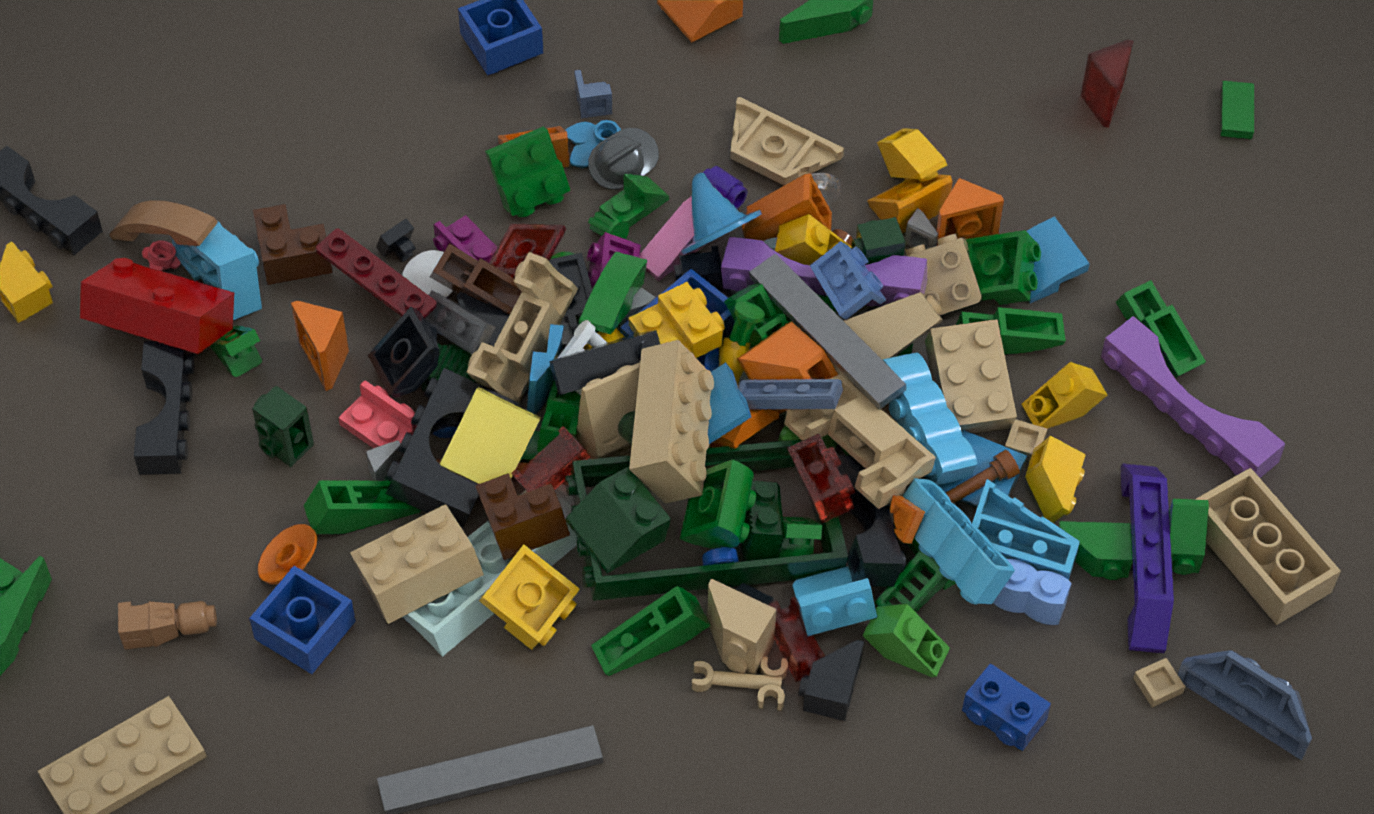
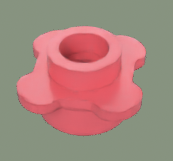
(161, 255)

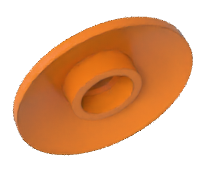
(288, 549)

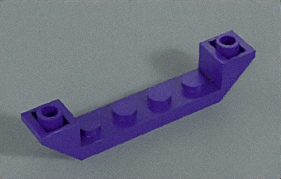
(1151, 557)

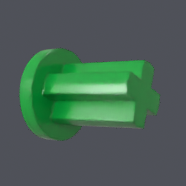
(602, 224)
(747, 316)

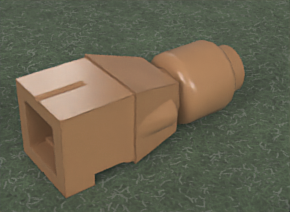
(160, 622)

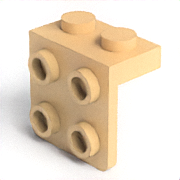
(949, 273)

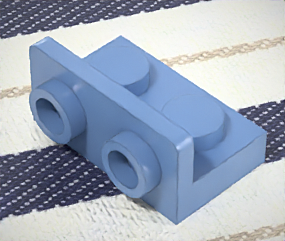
(847, 279)

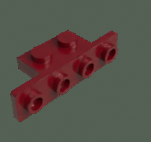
(374, 274)

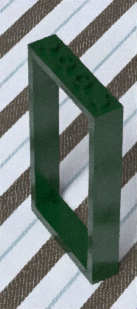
(754, 456)

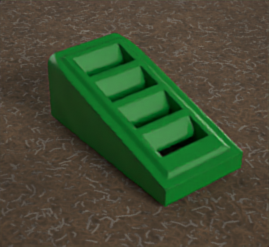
(913, 570)

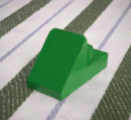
(636, 200)
(238, 350)
(799, 536)

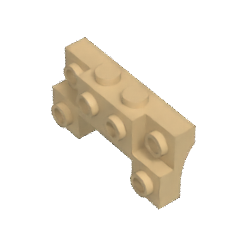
(542, 302)
(871, 438)

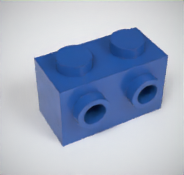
(1005, 707)

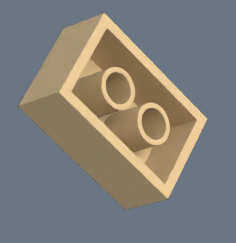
(972, 374)
(417, 563)

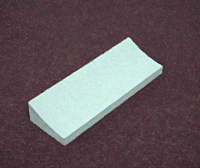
(459, 613)

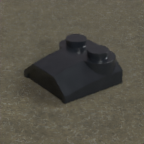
(406, 354)

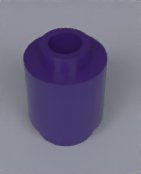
(727, 185)

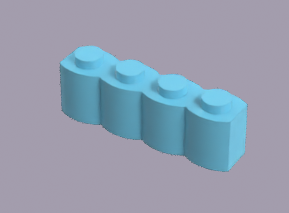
(926, 418)
(957, 545)

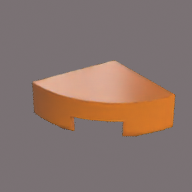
(906, 518)

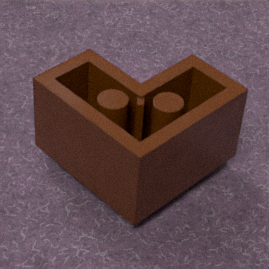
(286, 251)
(524, 519)

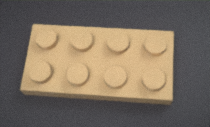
(123, 761)

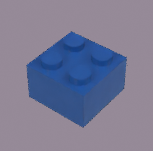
(500, 33)
(302, 619)

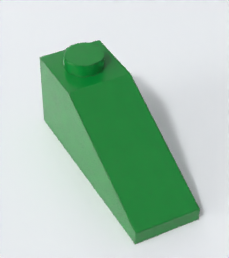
(823, 18)
(352, 505)
(652, 631)

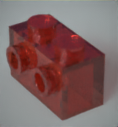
(821, 478)

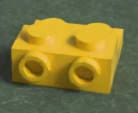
(682, 317)
(530, 598)

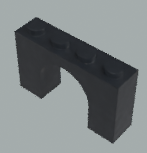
(418, 476)

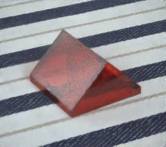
(1105, 79)
(525, 238)

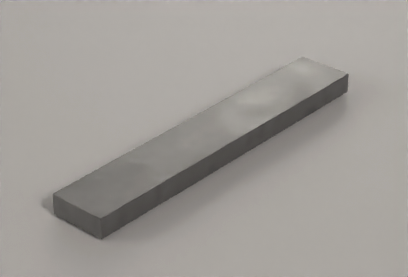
(829, 331)
(489, 770)

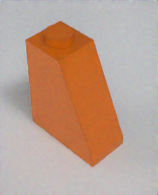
(785, 205)

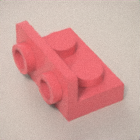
(377, 417)

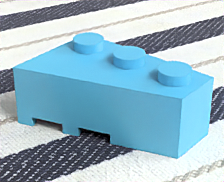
(225, 264)
(1022, 534)

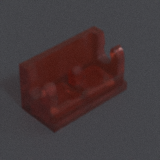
(552, 462)
(793, 640)

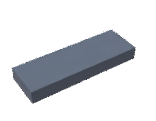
(792, 393)

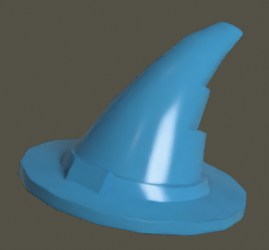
(712, 213)

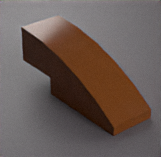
(476, 279)

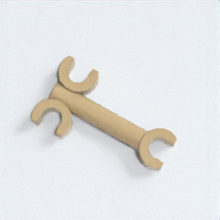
(768, 682)

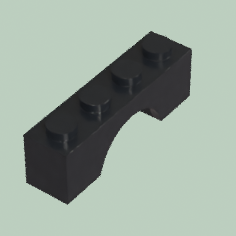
(65, 221)
(161, 441)
(876, 551)

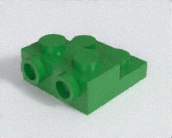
(528, 172)
(1005, 266)

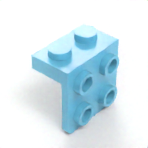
(833, 600)

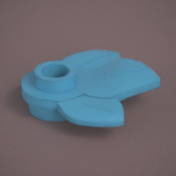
(587, 137)

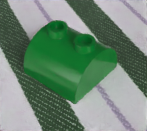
(720, 512)

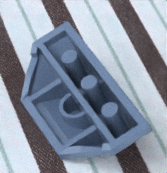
(1250, 696)

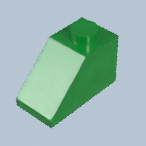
(1188, 534)
(1103, 547)

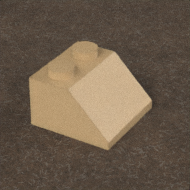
(740, 627)

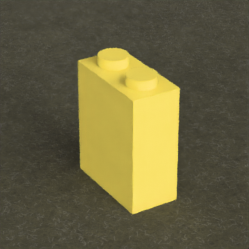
(489, 438)

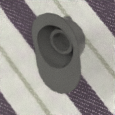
(622, 153)

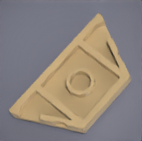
(777, 145)

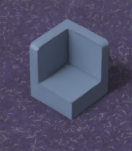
(592, 98)

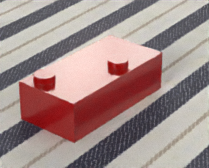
(157, 305)

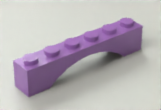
(899, 274)
(1237, 442)

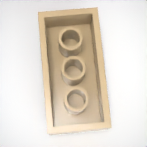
(671, 422)
(1267, 547)

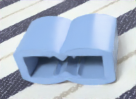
(1035, 592)

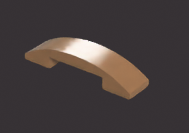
(179, 221)

